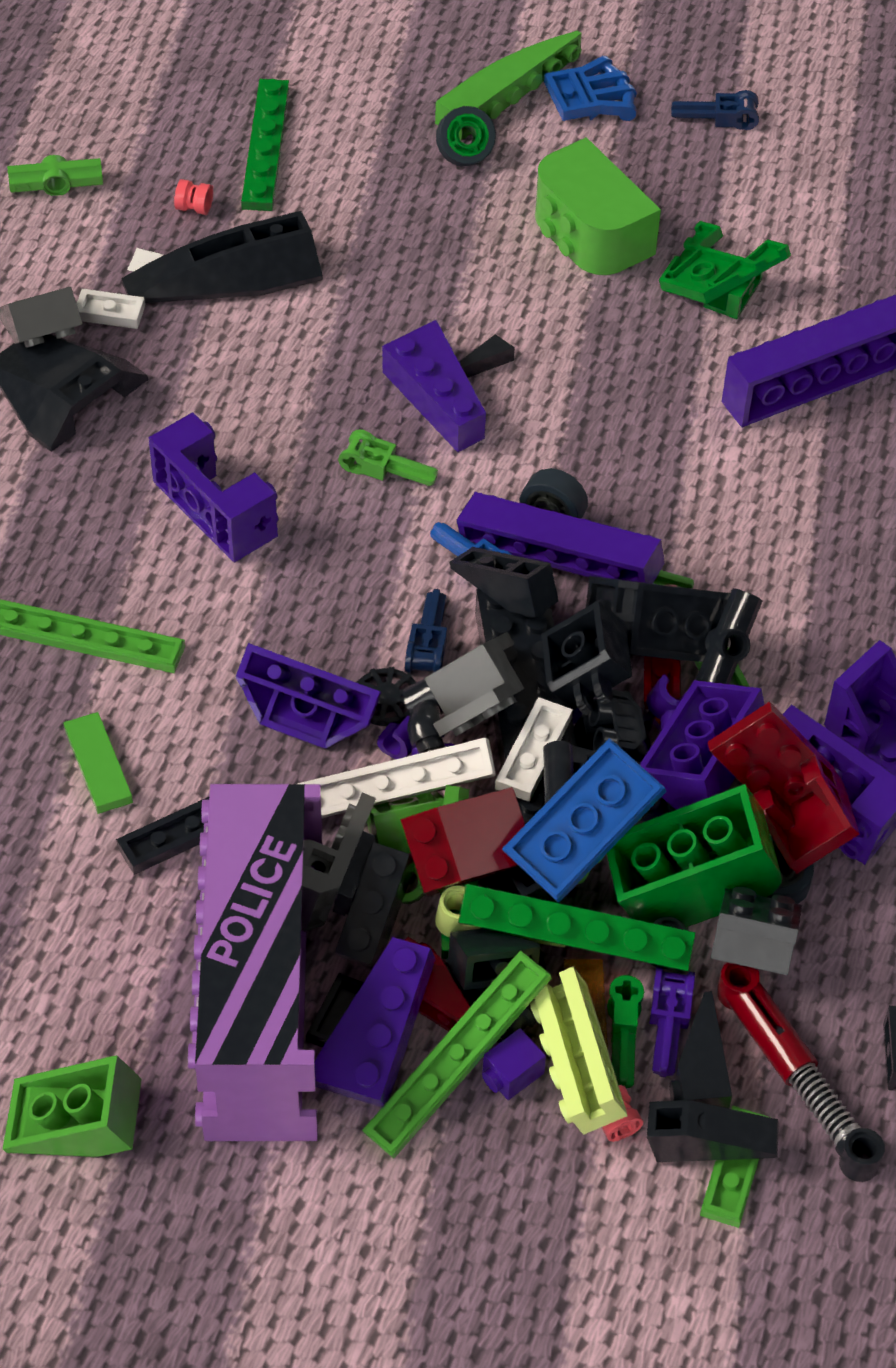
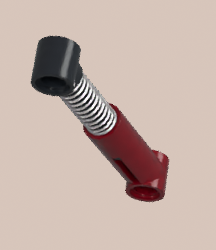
(798, 1068)

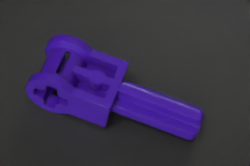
(670, 1013)

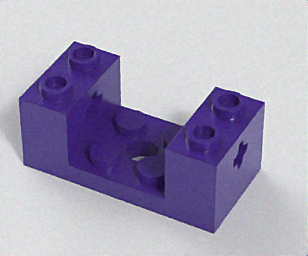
(182, 467)
(867, 784)

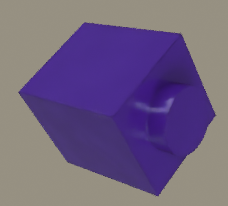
(513, 1064)

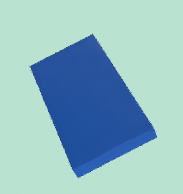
(584, 820)

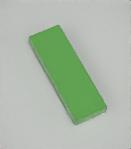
(98, 762)
(729, 1188)

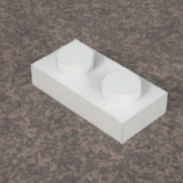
(110, 308)

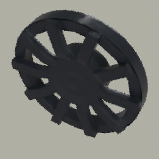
(390, 693)

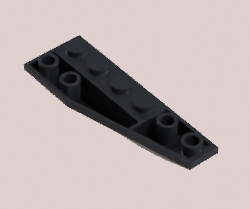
(232, 263)

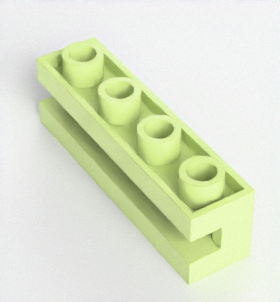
(578, 1054)

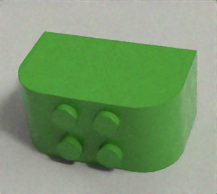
(594, 210)

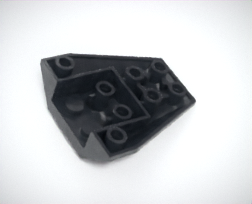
(57, 381)

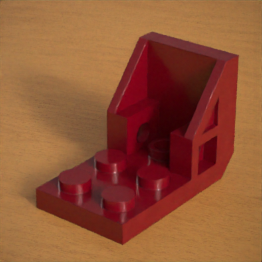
(792, 784)

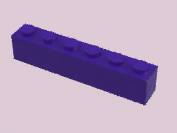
(561, 539)

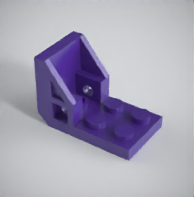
(865, 706)

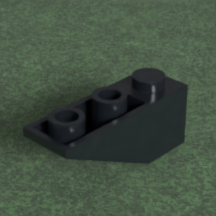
(708, 1132)

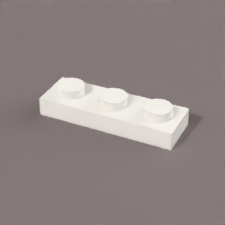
(525, 761)

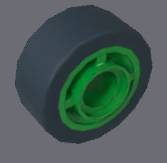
(478, 124)

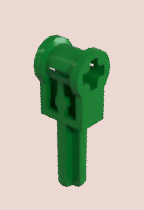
(624, 1025)

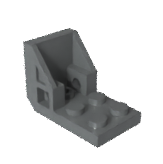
(321, 888)

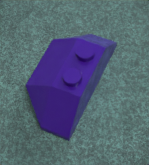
(304, 698)

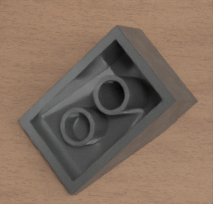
(41, 315)

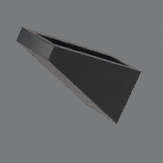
(488, 356)

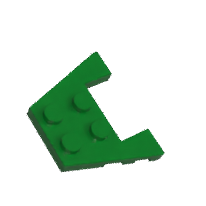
(709, 273)

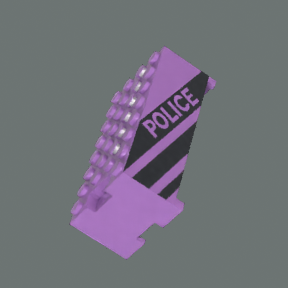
(253, 964)

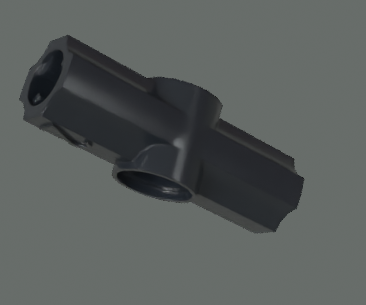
(736, 624)

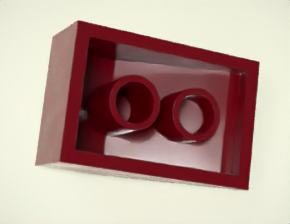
(463, 840)

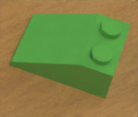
(74, 1110)

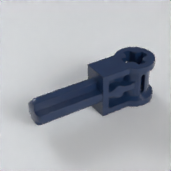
(726, 110)
(428, 639)

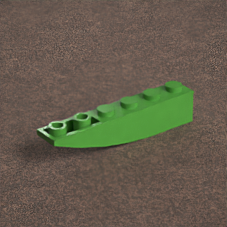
(510, 77)

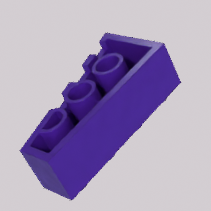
(435, 383)
(375, 1030)

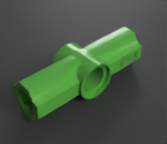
(55, 175)

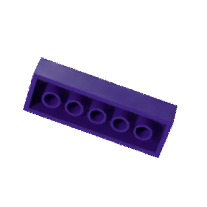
(811, 362)

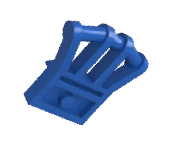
(576, 95)

